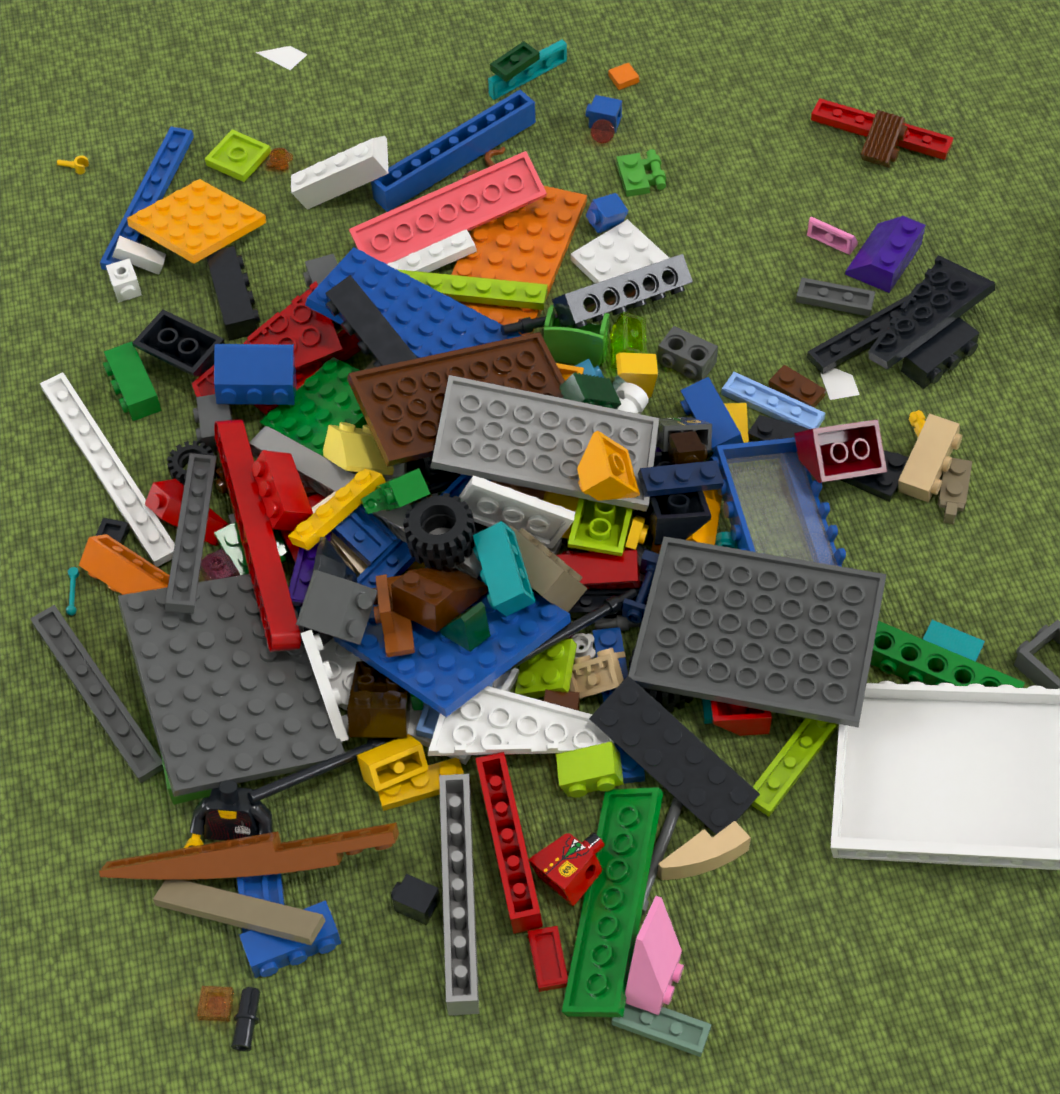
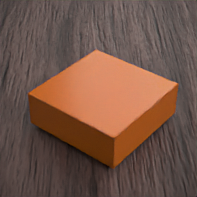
(623, 76)

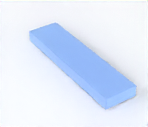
(771, 402)

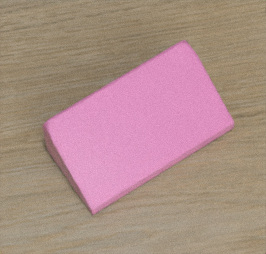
(831, 236)

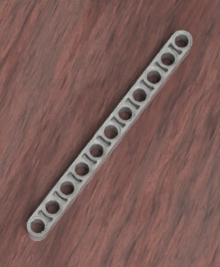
(327, 477)

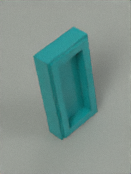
(954, 640)

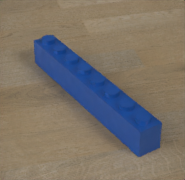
(454, 150)

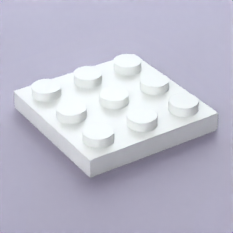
(616, 253)

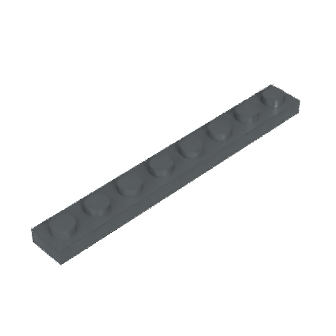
(190, 534)
(98, 694)

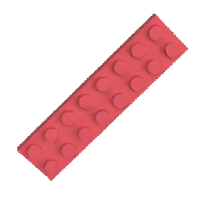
(451, 210)

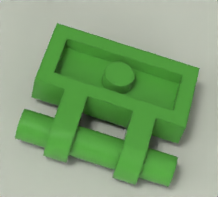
(633, 173)

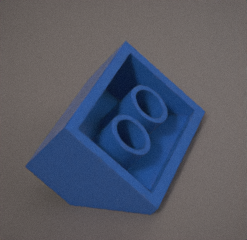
(254, 374)

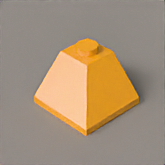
(606, 470)

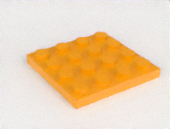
(196, 220)

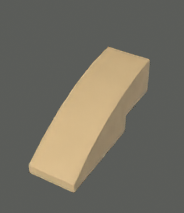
(705, 853)

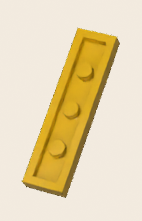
(336, 509)

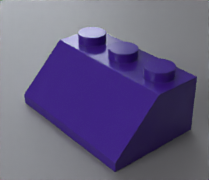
(887, 252)

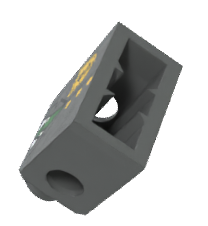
(683, 424)

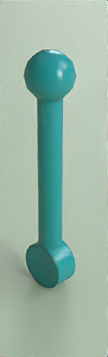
(73, 573)

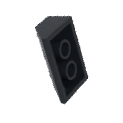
(179, 343)

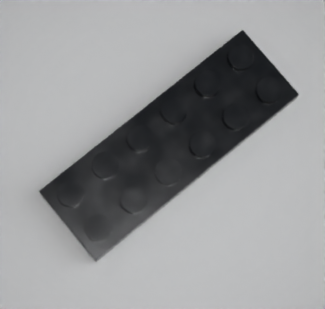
(674, 756)

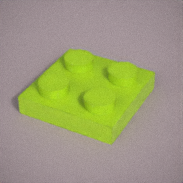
(238, 155)
(547, 671)

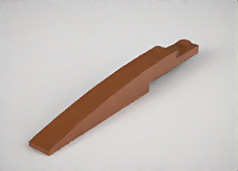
(252, 856)

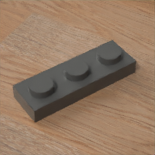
(835, 296)

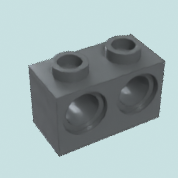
(687, 354)

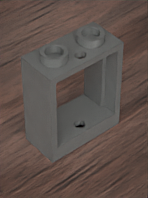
(1030, 665)

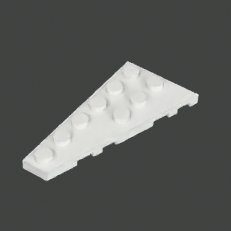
(512, 724)

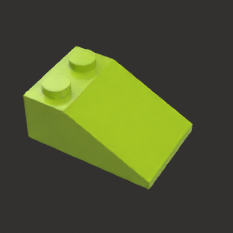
(601, 527)

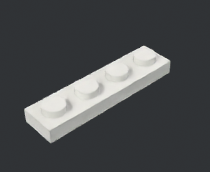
(437, 254)
(322, 672)

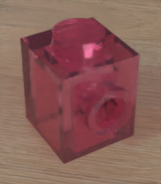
(218, 566)

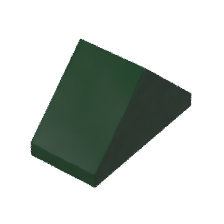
(468, 628)

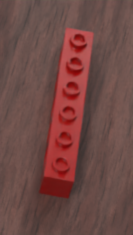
(509, 843)

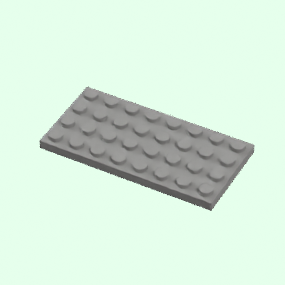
(533, 437)

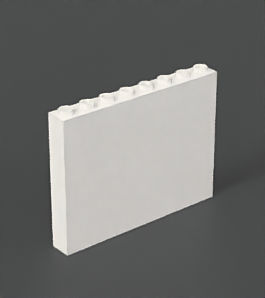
(950, 776)

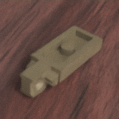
(954, 488)

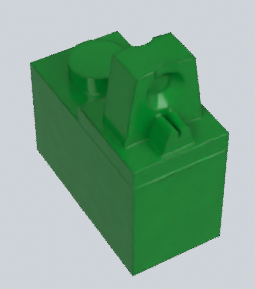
(396, 492)

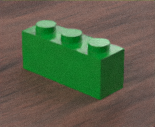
(131, 381)

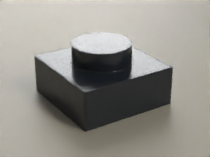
(116, 529)

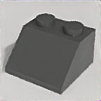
(337, 607)

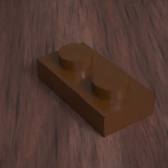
(797, 386)

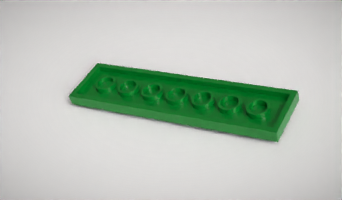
(613, 904)

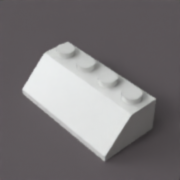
(341, 173)

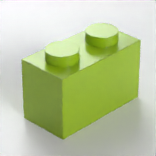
(589, 769)

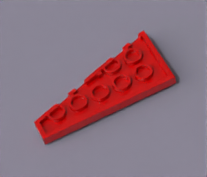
(296, 325)

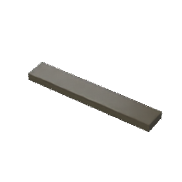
(240, 910)

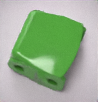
(576, 345)

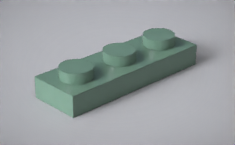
(667, 1028)

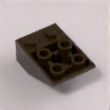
(377, 705)

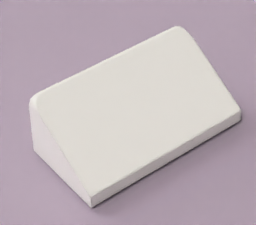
(139, 255)

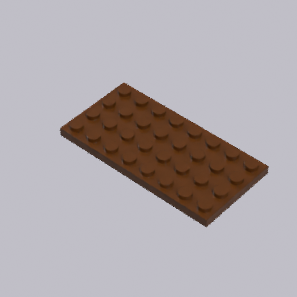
(407, 397)

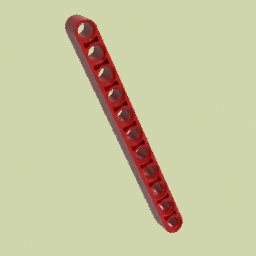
(257, 538)

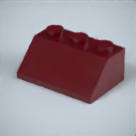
(842, 450)

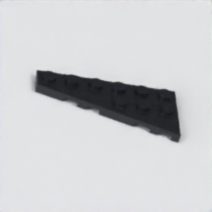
(929, 308)

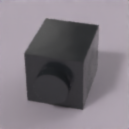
(415, 899)

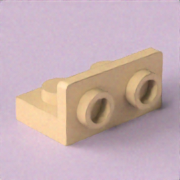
(597, 674)

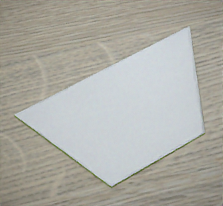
(286, 56)
(839, 384)

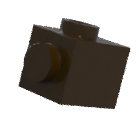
(686, 448)

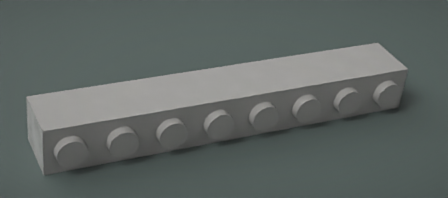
(458, 895)

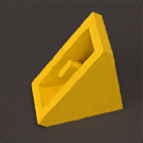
(638, 370)

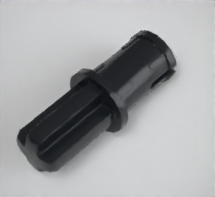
(246, 1019)

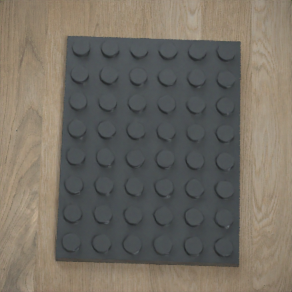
(759, 631)
(219, 693)

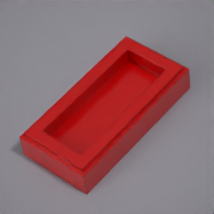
(548, 958)

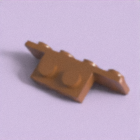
(396, 627)

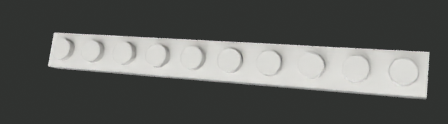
(109, 469)

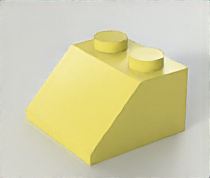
(354, 449)

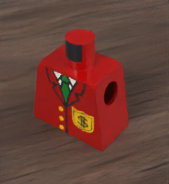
(569, 865)

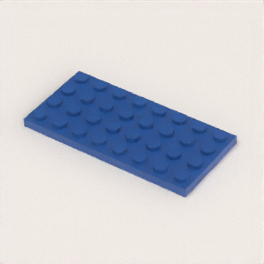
(418, 313)

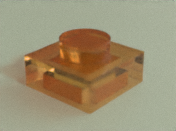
(215, 1003)

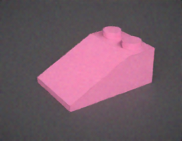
(654, 962)

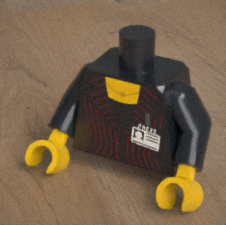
(228, 815)

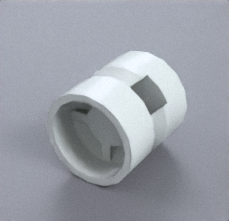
(632, 398)

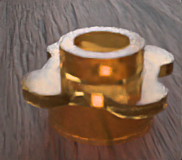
(279, 159)

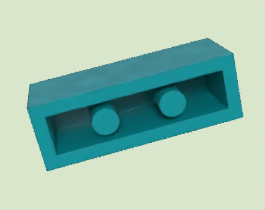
(503, 569)

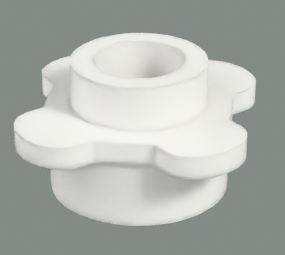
(584, 640)

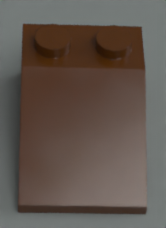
(435, 595)

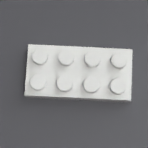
(497, 503)

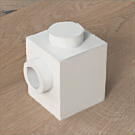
(123, 280)

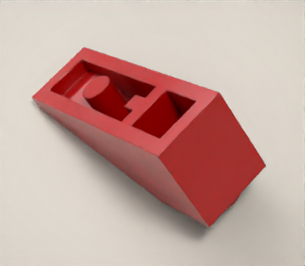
(166, 501)

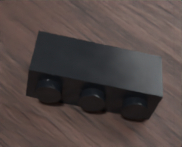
(940, 353)

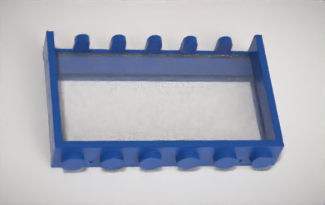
(775, 502)

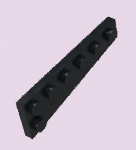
(881, 485)

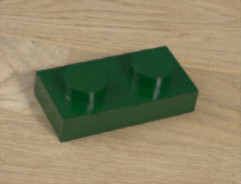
(514, 61)

